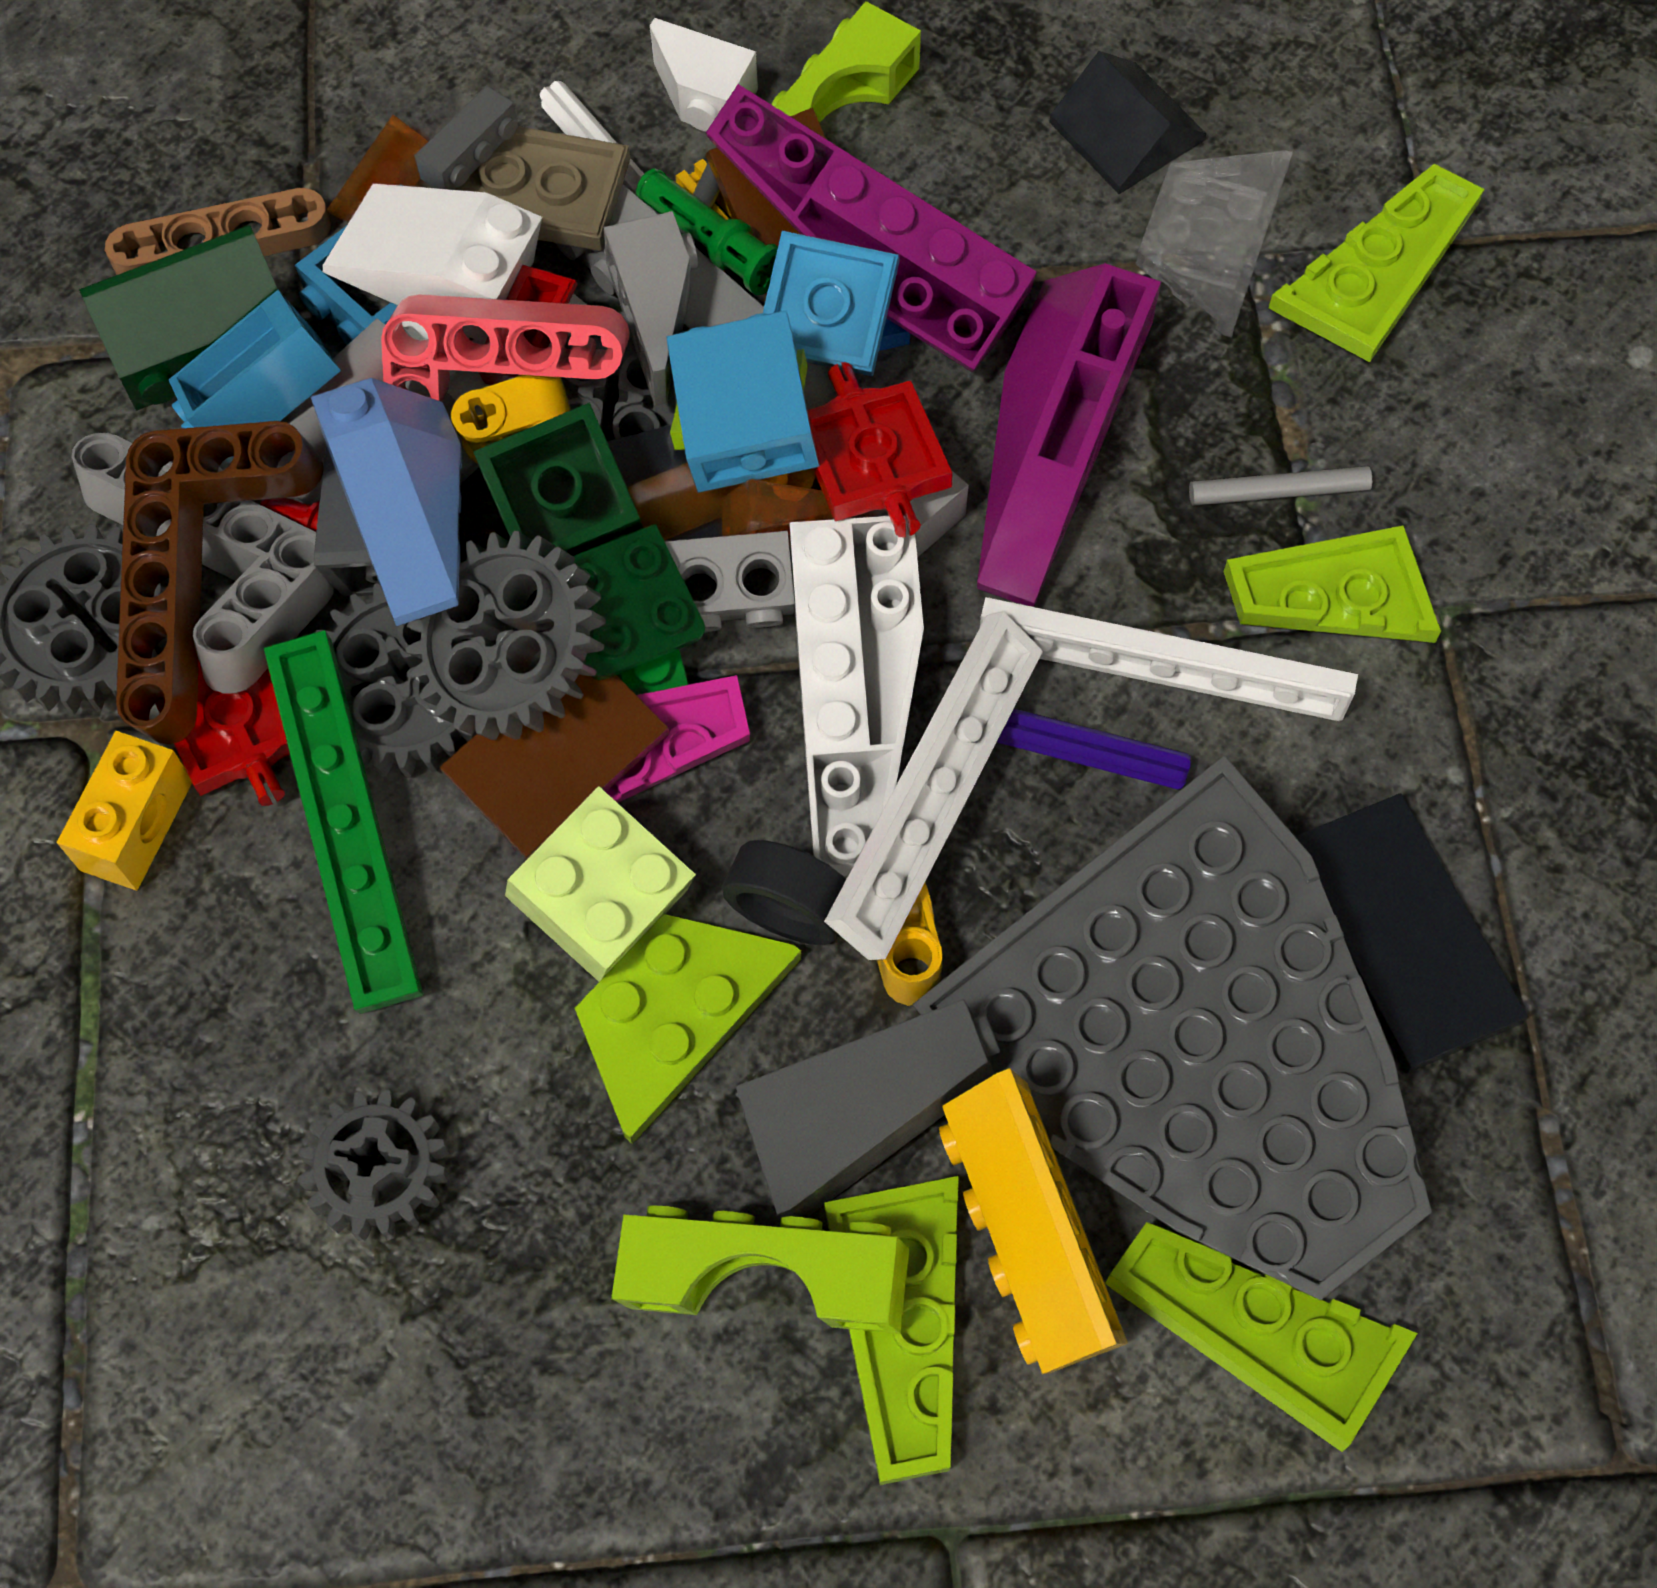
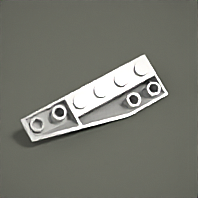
(856, 670)

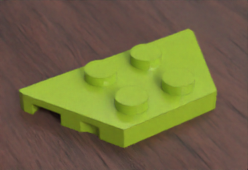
(673, 1009)

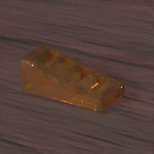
(770, 507)

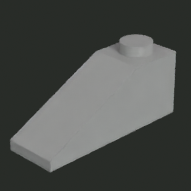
(652, 282)

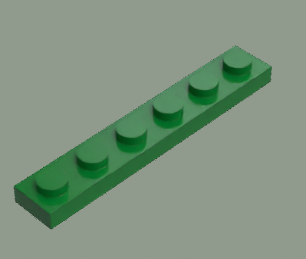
(343, 823)

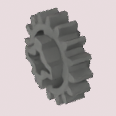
(370, 1193)

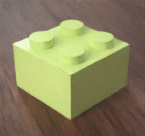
(598, 883)

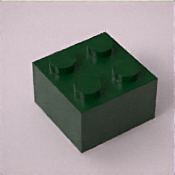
(559, 482)

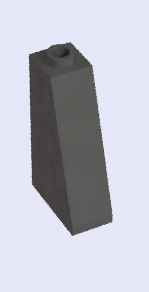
(861, 1102)

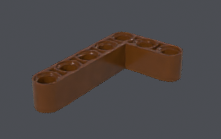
(178, 552)

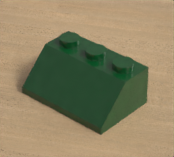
(175, 309)

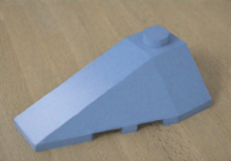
(402, 485)

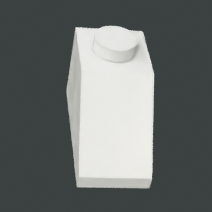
(699, 71)

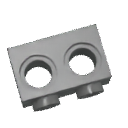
(728, 562)

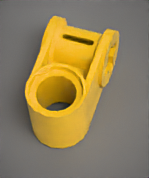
(507, 409)
(915, 940)

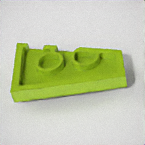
(1337, 586)

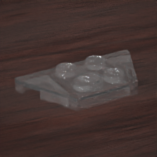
(1213, 229)

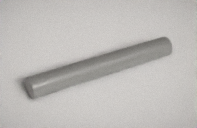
(1280, 485)

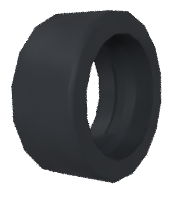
(783, 891)

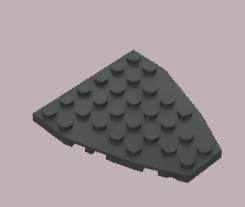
(1208, 1040)

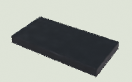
(1410, 935)

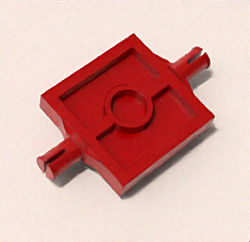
(876, 450)
(235, 739)

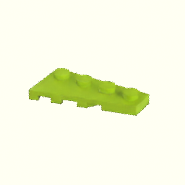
(1380, 267)
(910, 1374)

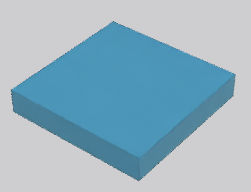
(833, 298)

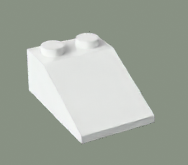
(434, 244)

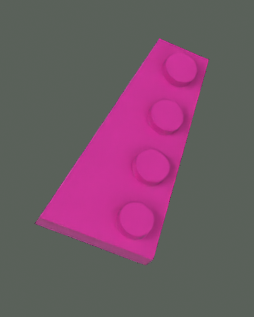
(702, 724)

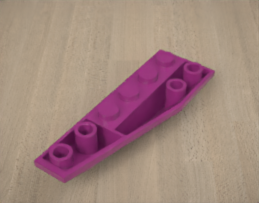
(949, 280)
(1056, 416)

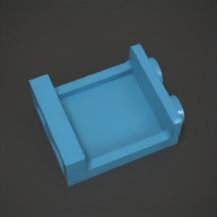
(741, 401)

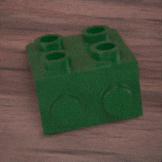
(641, 600)

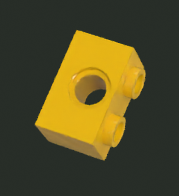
(125, 810)

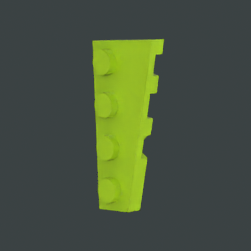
(1291, 1348)

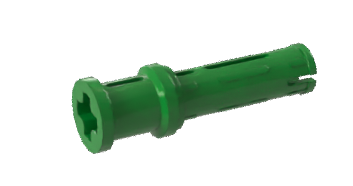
(728, 242)

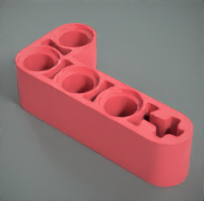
(508, 348)

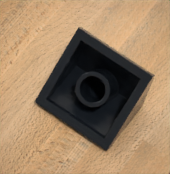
(1123, 122)

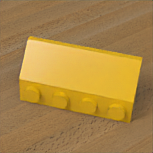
(1032, 1224)

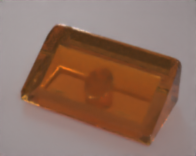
(386, 161)
(674, 502)

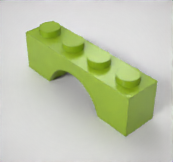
(864, 62)
(677, 1263)

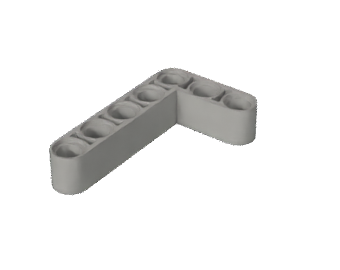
(261, 550)

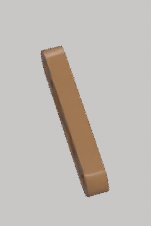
(223, 219)

